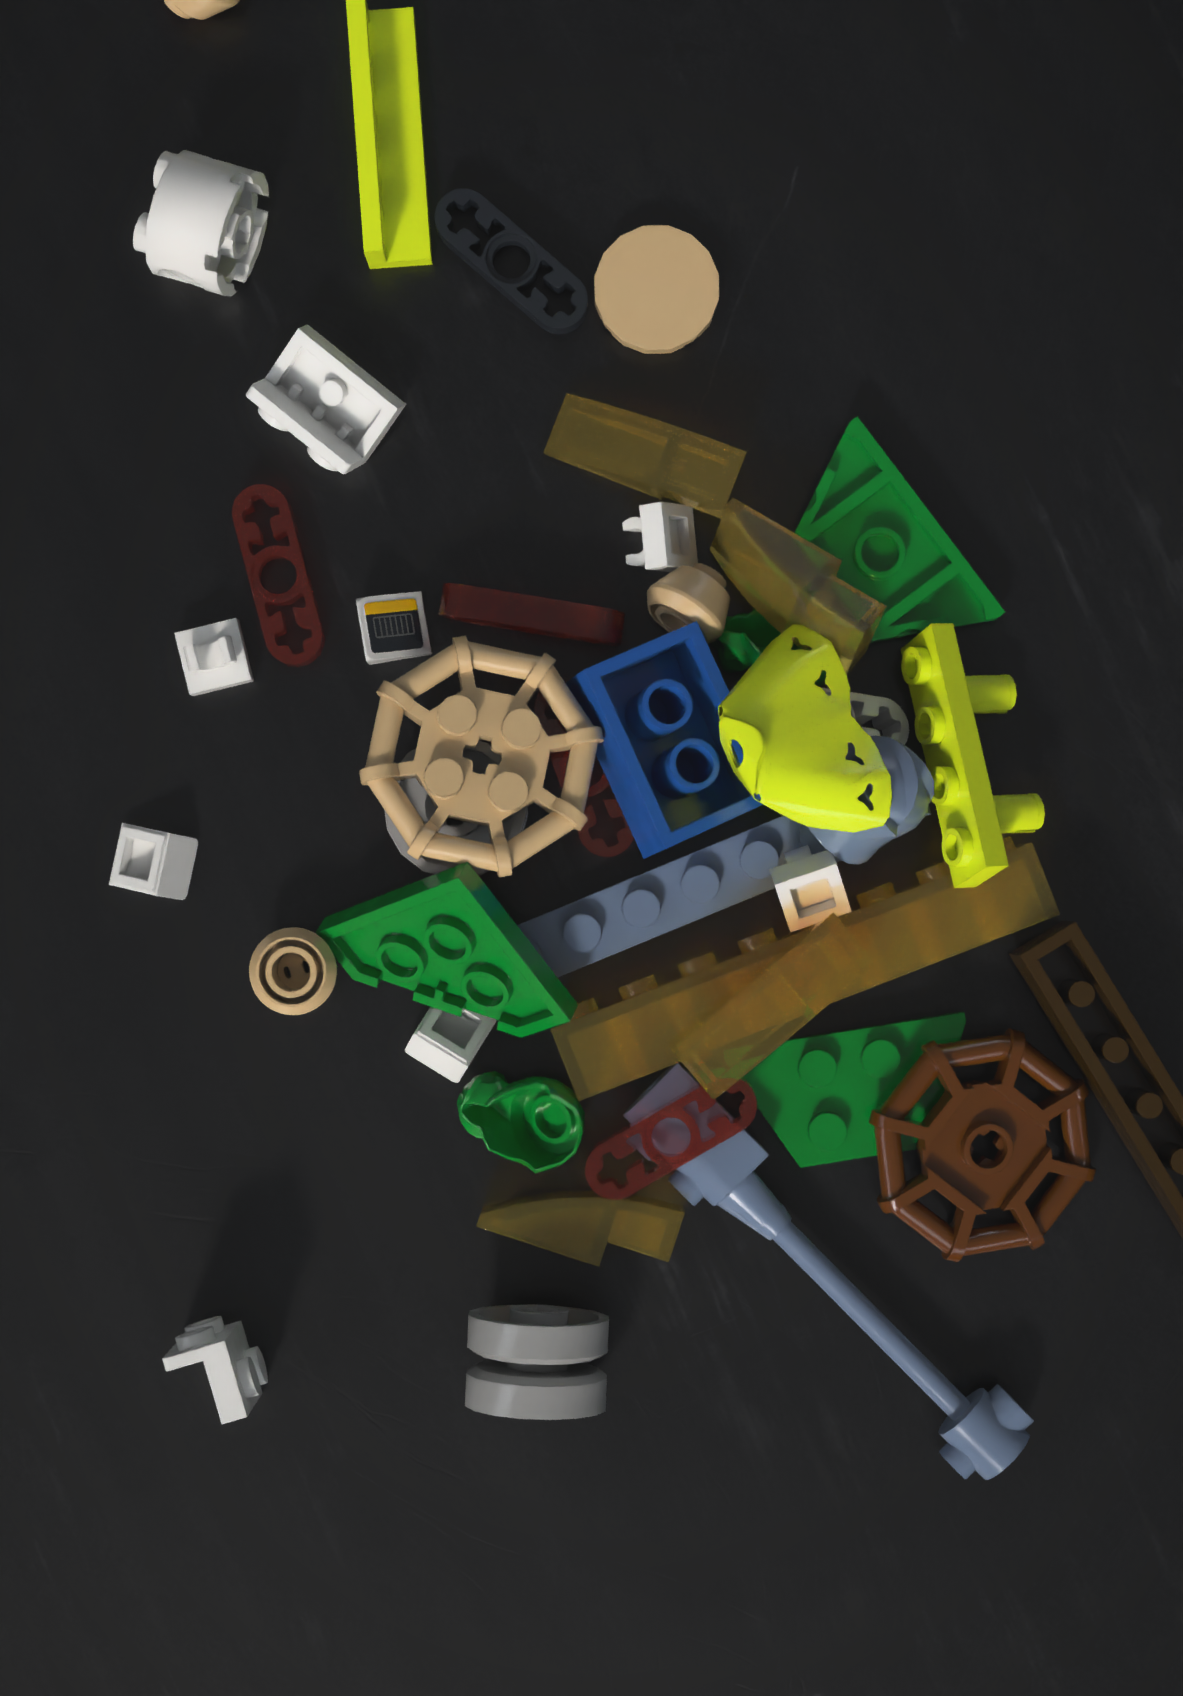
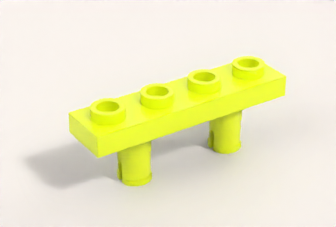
(947, 729)

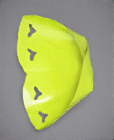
(800, 738)

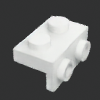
(325, 402)
(230, 1364)

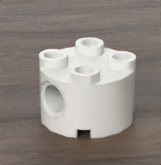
(203, 221)

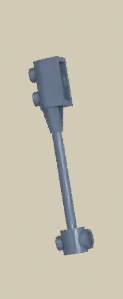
(982, 1429)

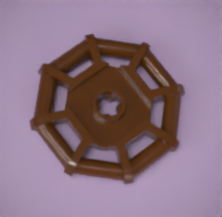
(947, 1147)

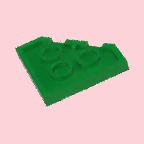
(453, 950)

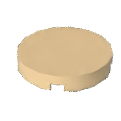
(656, 289)

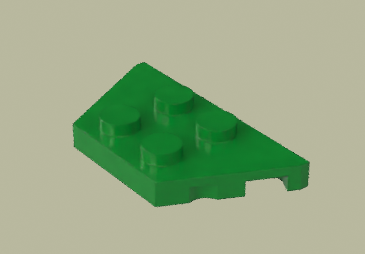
(891, 543)
(826, 1084)

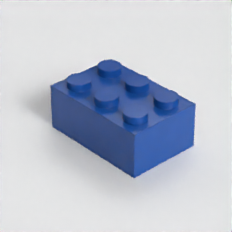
(664, 738)

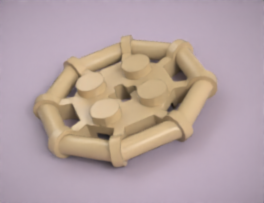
(449, 777)

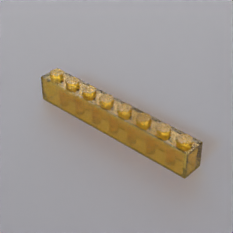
(895, 928)

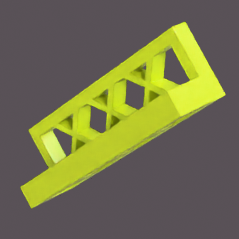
(389, 136)

